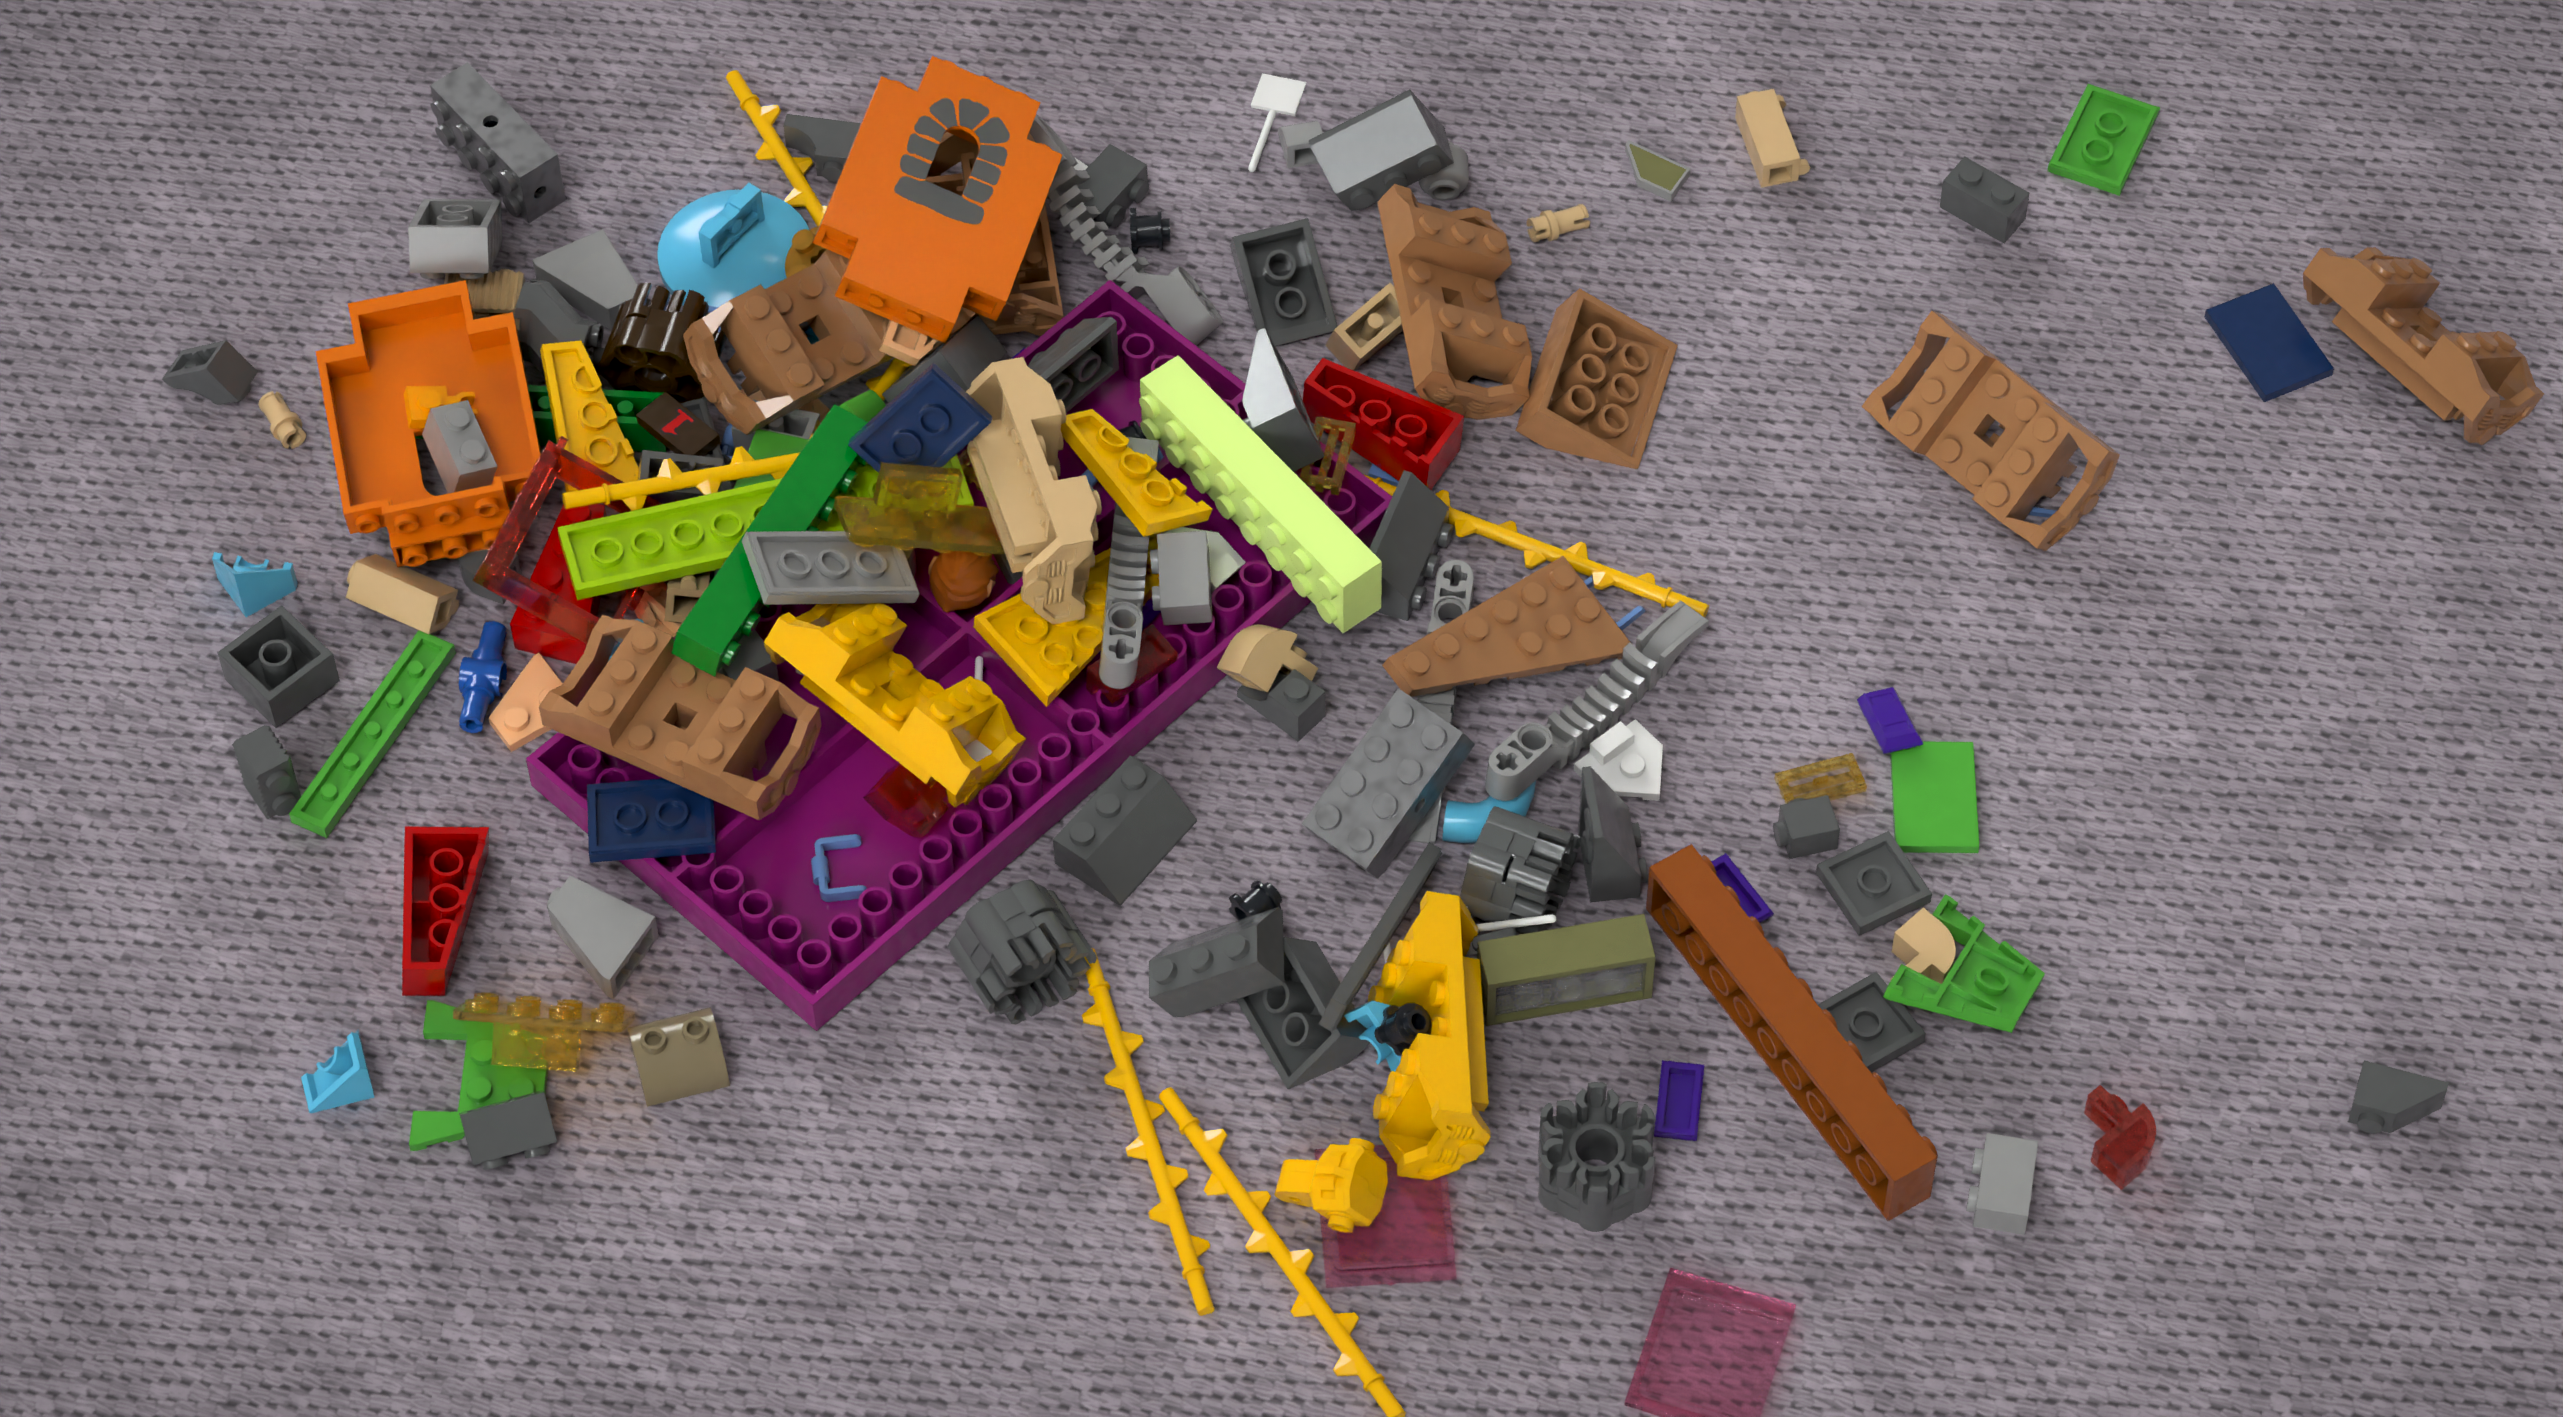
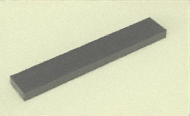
(1380, 937)

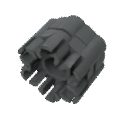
(1513, 866)
(1018, 944)
(1601, 1132)

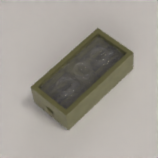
(1566, 969)

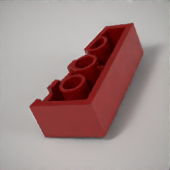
(1391, 425)
(551, 572)
(439, 893)

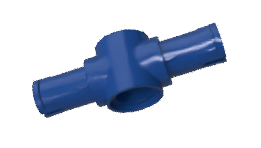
(482, 676)

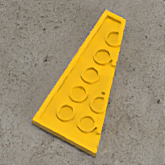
(1048, 653)

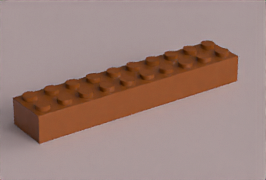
(1791, 1032)

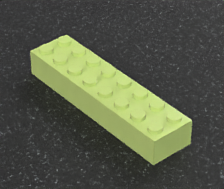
(1260, 495)

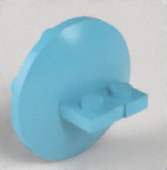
(728, 244)

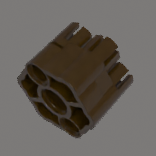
(649, 347)

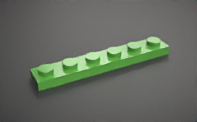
(372, 734)

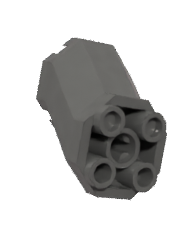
(550, 319)

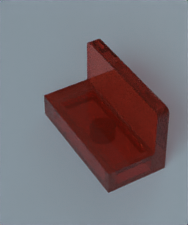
(1154, 657)

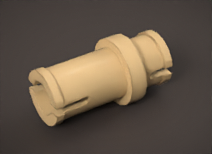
(1553, 224)
(285, 425)

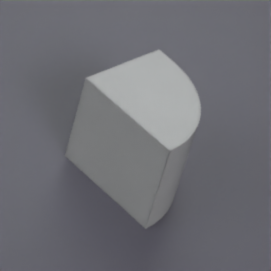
(1296, 145)

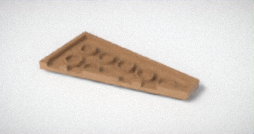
(1518, 633)

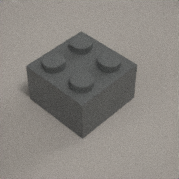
(278, 666)

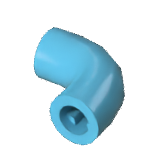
(1465, 820)

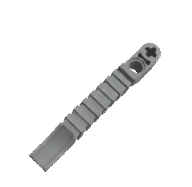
(1175, 295)
(1125, 592)
(1447, 603)
(1538, 747)

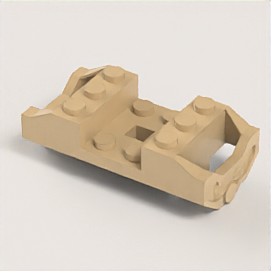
(1040, 520)

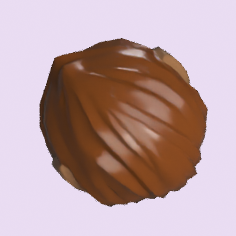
(961, 579)

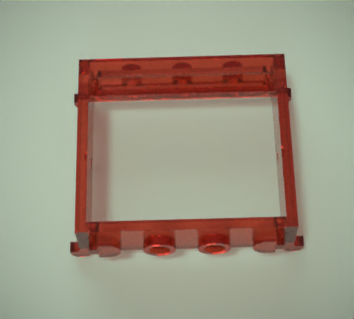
(494, 571)

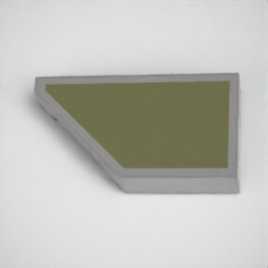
(1655, 171)

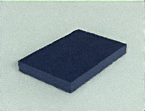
(2269, 342)
(922, 424)
(648, 821)

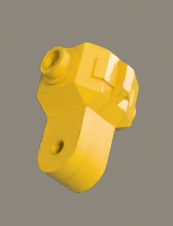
(1341, 1185)

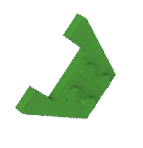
(1986, 983)
(481, 1081)

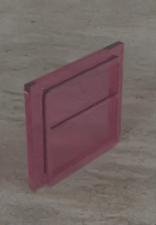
(1403, 1243)
(1709, 1350)

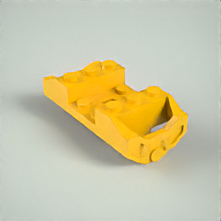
(893, 703)
(1441, 1084)

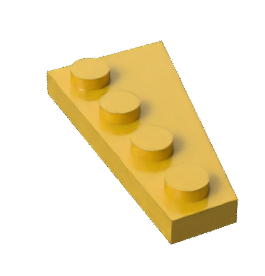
(583, 412)
(1131, 477)

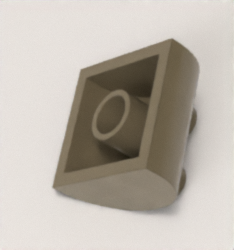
(678, 1056)

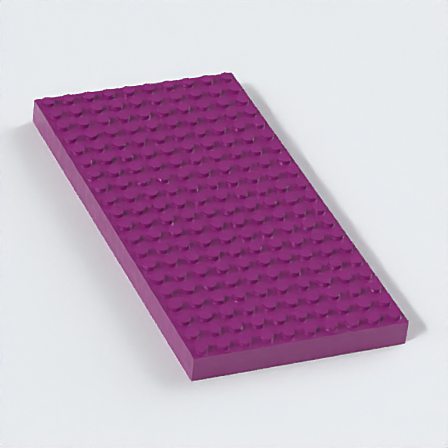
(759, 884)

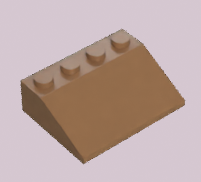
(1596, 383)

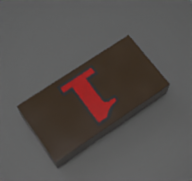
(677, 427)

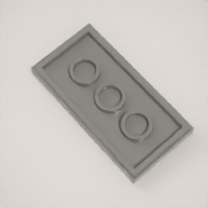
(827, 569)

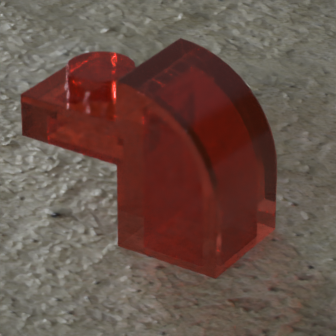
(908, 801)
(2128, 1138)

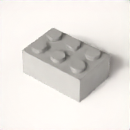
(455, 237)

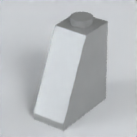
(589, 276)
(601, 932)

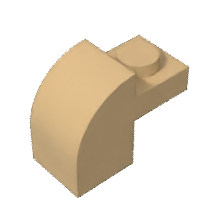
(1260, 653)
(1925, 946)

